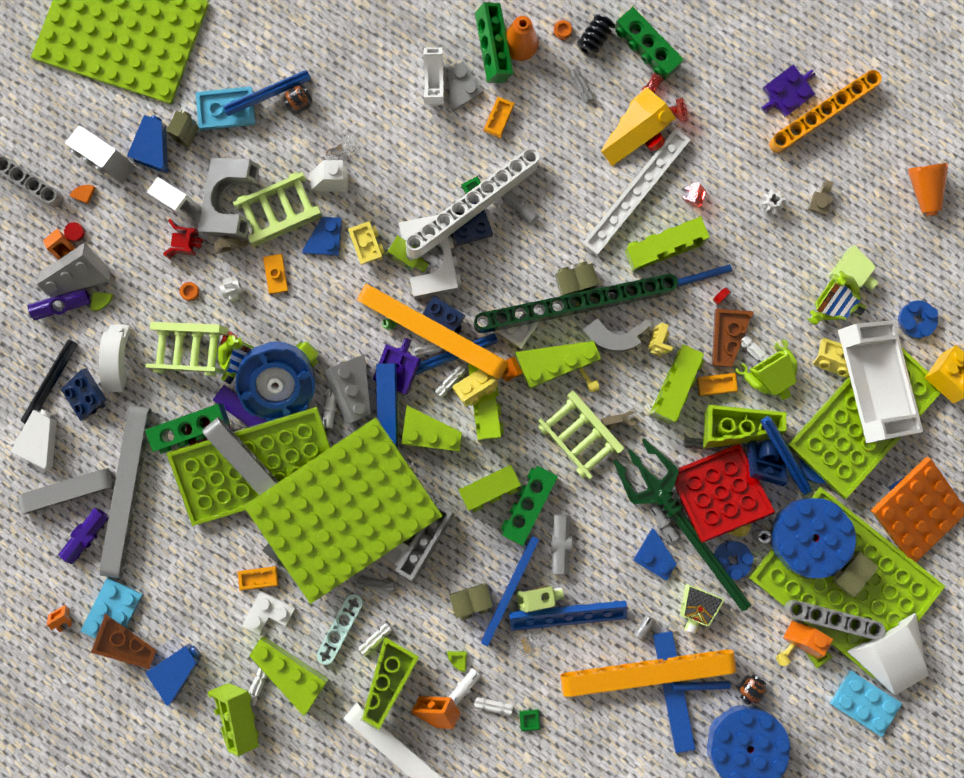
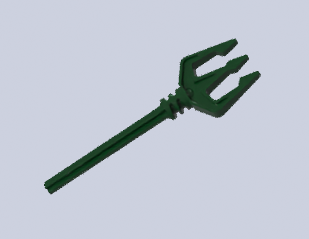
(660, 492)

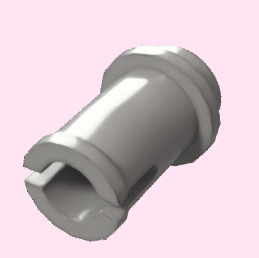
(758, 532)
(643, 629)

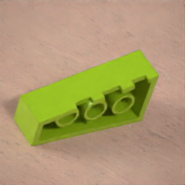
(667, 244)
(554, 362)
(677, 384)
(486, 415)
(737, 425)
(291, 675)
(388, 679)

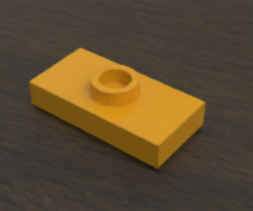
(499, 117)
(275, 274)
(717, 384)
(258, 578)

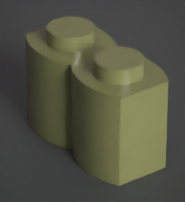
(182, 128)
(576, 279)
(854, 574)
(471, 601)

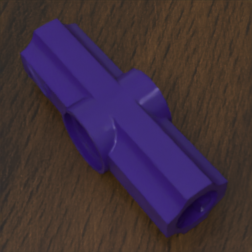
(47, 307)
(83, 535)

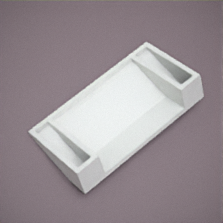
(880, 380)

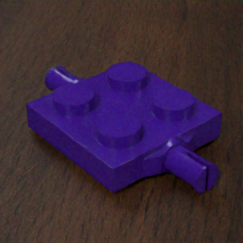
(788, 90)
(406, 364)

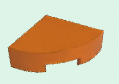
(83, 193)

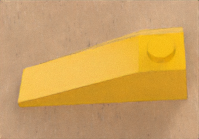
(641, 122)

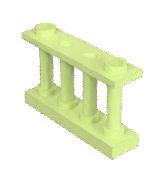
(292, 220)
(180, 331)
(586, 416)

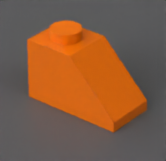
(58, 244)
(808, 639)
(437, 711)

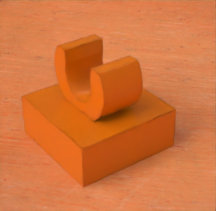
(512, 370)
(59, 617)

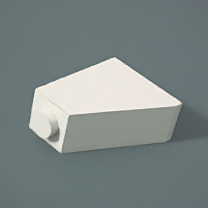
(330, 176)
(176, 201)
(37, 439)

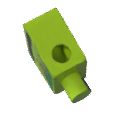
(397, 253)

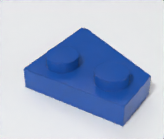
(325, 238)
(655, 556)

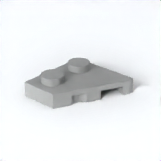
(462, 86)

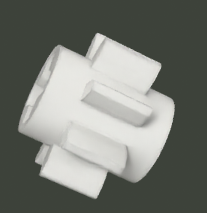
(769, 206)
(231, 289)

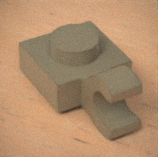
(820, 200)
(227, 244)
(613, 421)

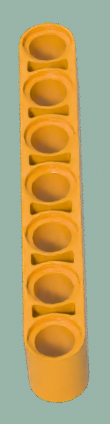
(831, 105)

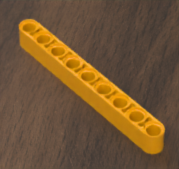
(433, 331)
(648, 673)

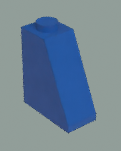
(150, 144)
(174, 672)

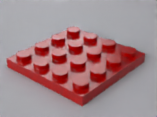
(721, 493)

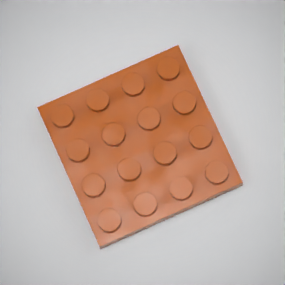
(919, 510)

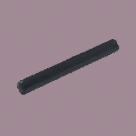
(50, 379)

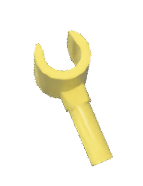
(592, 385)
(782, 658)

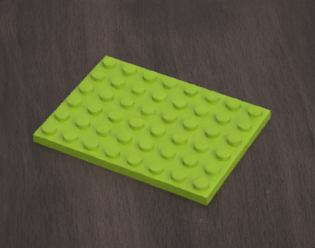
(123, 42)
(343, 510)
(888, 597)

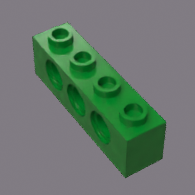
(647, 34)
(493, 42)
(159, 434)
(547, 481)

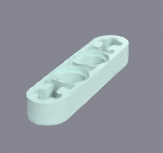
(339, 628)

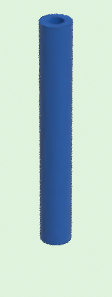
(704, 275)
(700, 686)

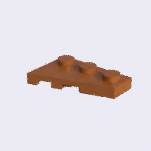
(728, 334)
(121, 644)

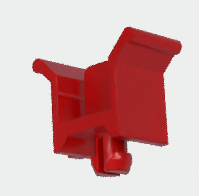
(184, 241)

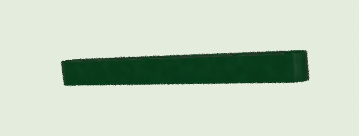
(582, 297)

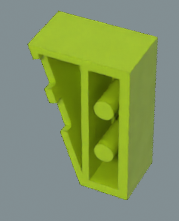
(428, 432)
(490, 488)
(237, 718)

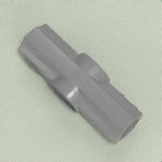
(561, 544)

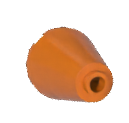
(522, 39)
(929, 186)

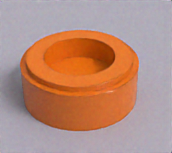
(562, 29)
(189, 291)

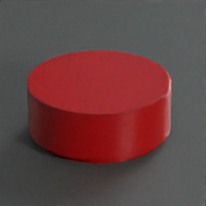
(655, 142)
(74, 231)
(721, 296)

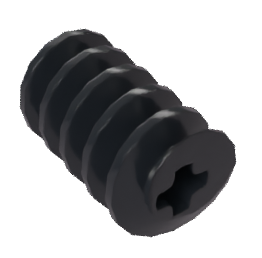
(595, 34)

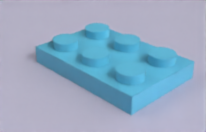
(211, 109)
(114, 600)
(865, 703)

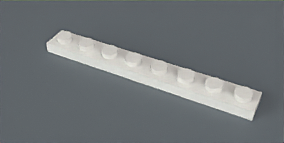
(636, 192)

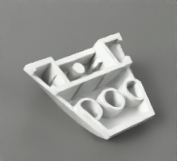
(896, 658)

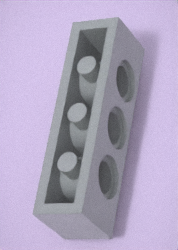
(424, 545)

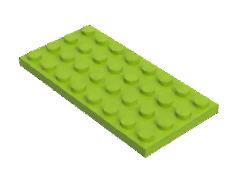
(834, 437)
(216, 489)

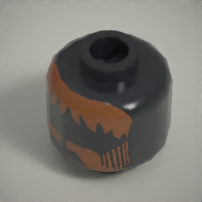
(297, 99)
(752, 689)

